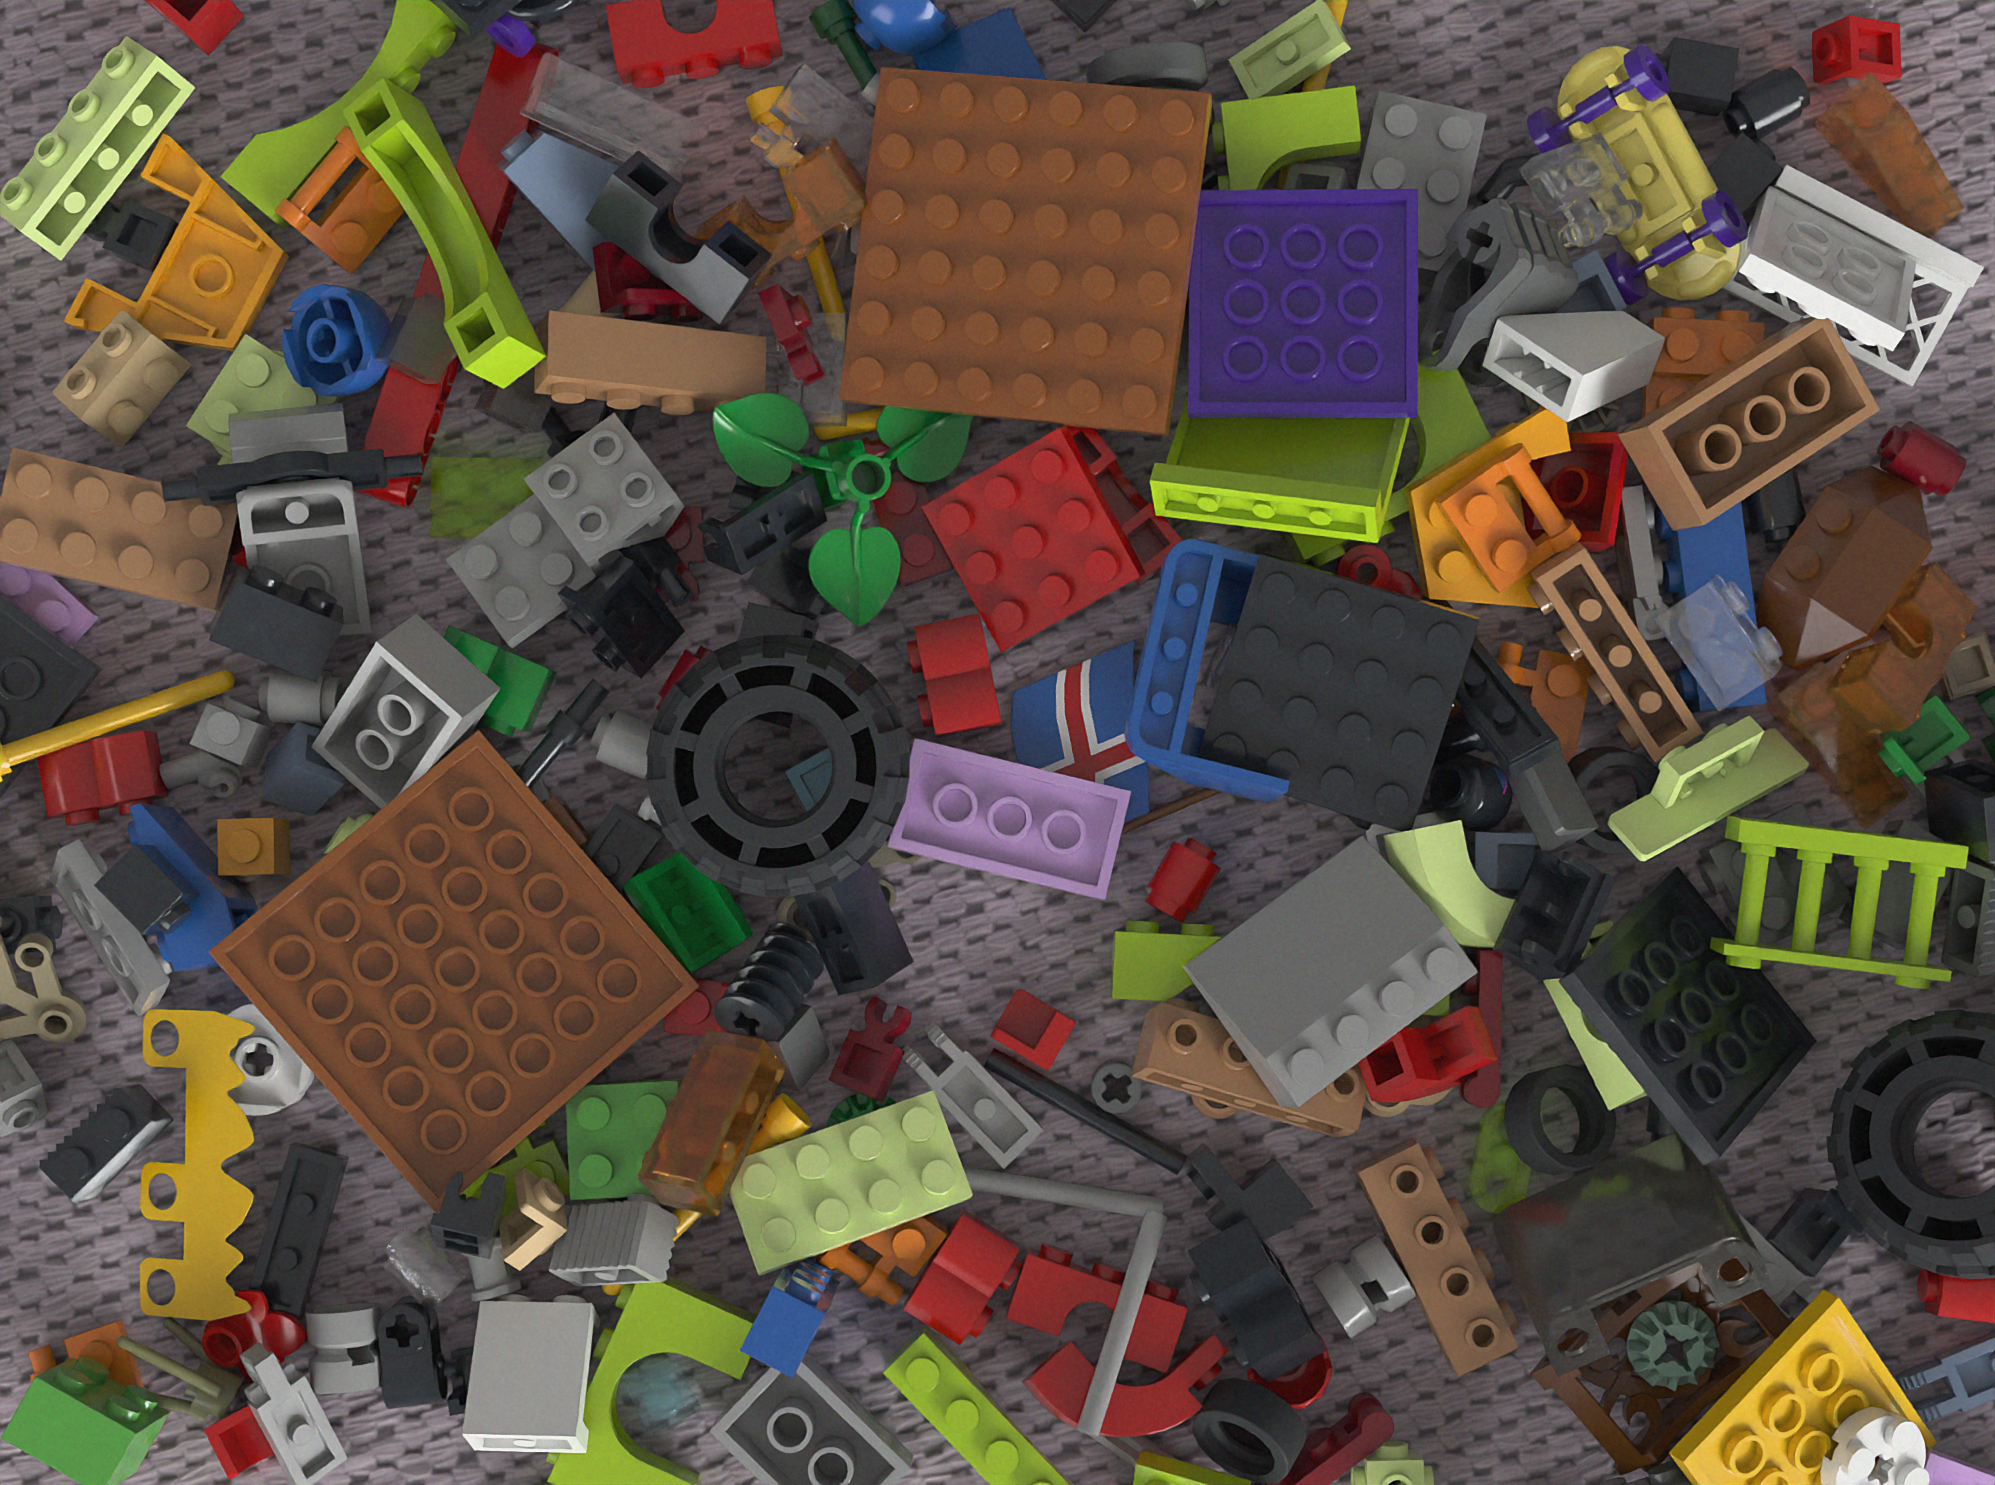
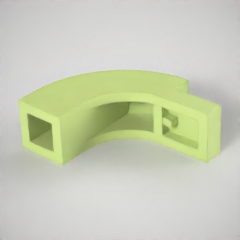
(1441, 874)

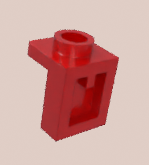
(1855, 48)
(696, 1011)

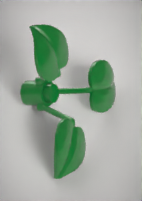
(857, 566)

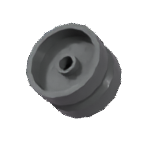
(1154, 66)

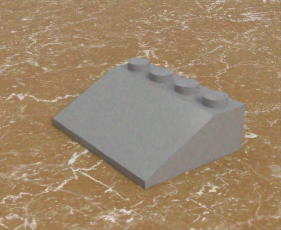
(1328, 972)

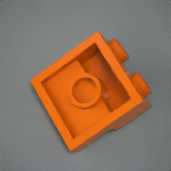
(1695, 350)

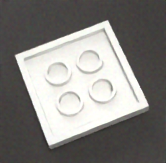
(1829, 269)

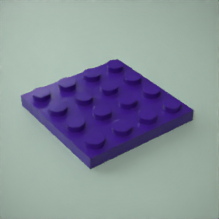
(1304, 304)

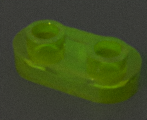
(1495, 1156)

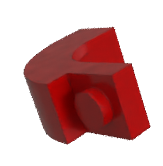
(1066, 1376)

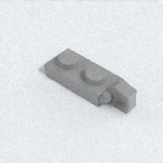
(1637, 565)
(291, 1418)

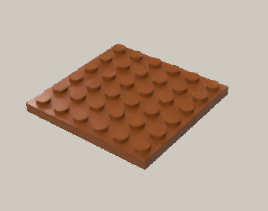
(1026, 249)
(454, 970)

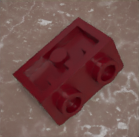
(633, 291)

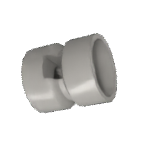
(1355, 1306)
(345, 1348)

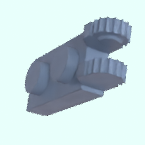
(1966, 1373)

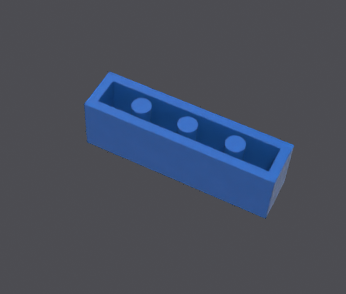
(1692, 560)
(791, 1315)

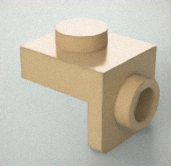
(534, 1222)

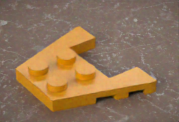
(209, 274)
(1442, 559)

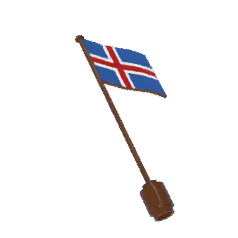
(1077, 729)

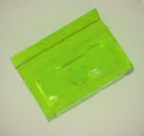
(476, 493)

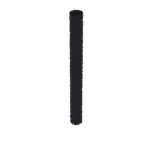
(1085, 1111)

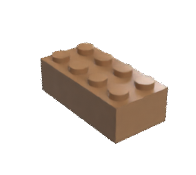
(1749, 422)
(114, 531)

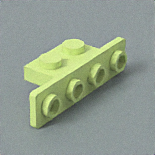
(1707, 784)

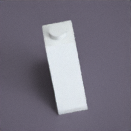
(1573, 358)

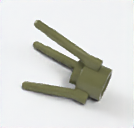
(209, 1387)

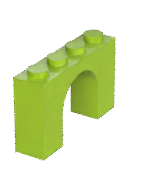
(1282, 130)
(1444, 429)
(653, 1320)

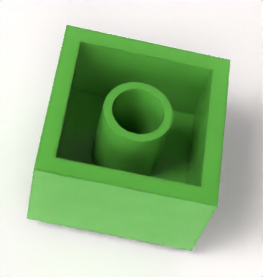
(611, 1132)
(86, 1423)

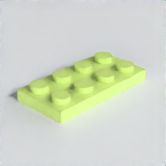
(847, 1182)

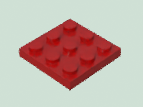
(1033, 539)

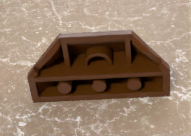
(1844, 566)

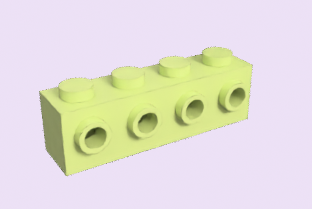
(93, 147)

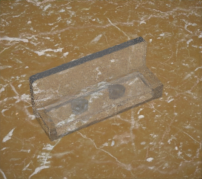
(606, 115)

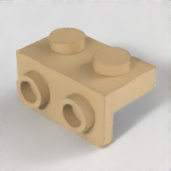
(121, 379)

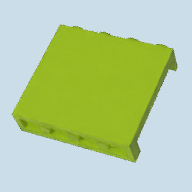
(1282, 473)

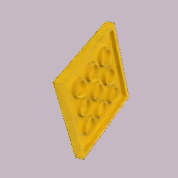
(1791, 1402)

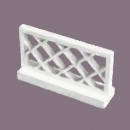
(1934, 266)

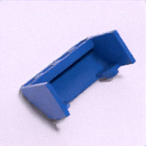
(1194, 587)

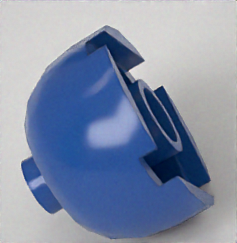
(903, 25)
(335, 340)

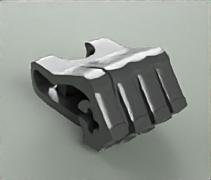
(1526, 278)

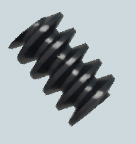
(770, 984)

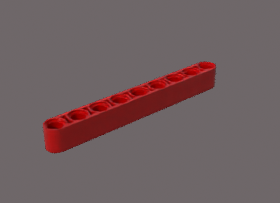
(406, 407)

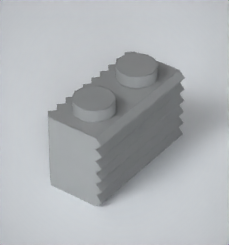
(615, 1242)

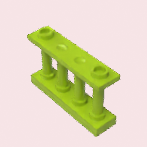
(1815, 849)

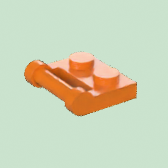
(357, 215)
(1492, 528)

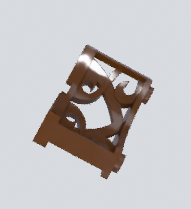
(1662, 1426)

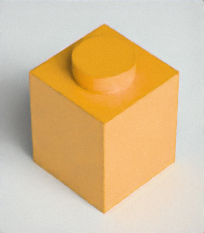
(253, 847)

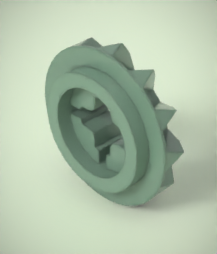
(1647, 1342)

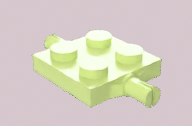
(249, 382)

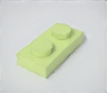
(1290, 52)

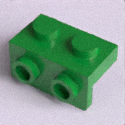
(688, 912)

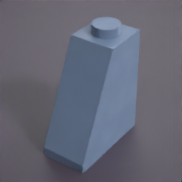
(559, 185)

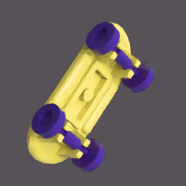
(1688, 228)

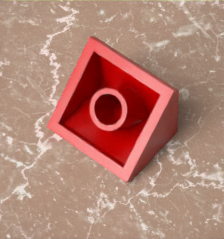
(1584, 487)

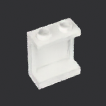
(530, 1375)

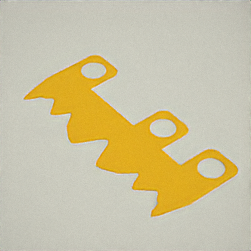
(206, 1196)

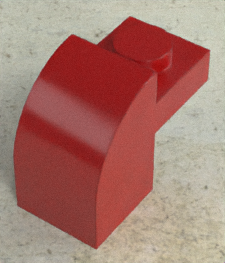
(1429, 1058)

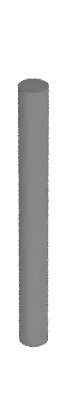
(1062, 1192)
(1122, 1323)

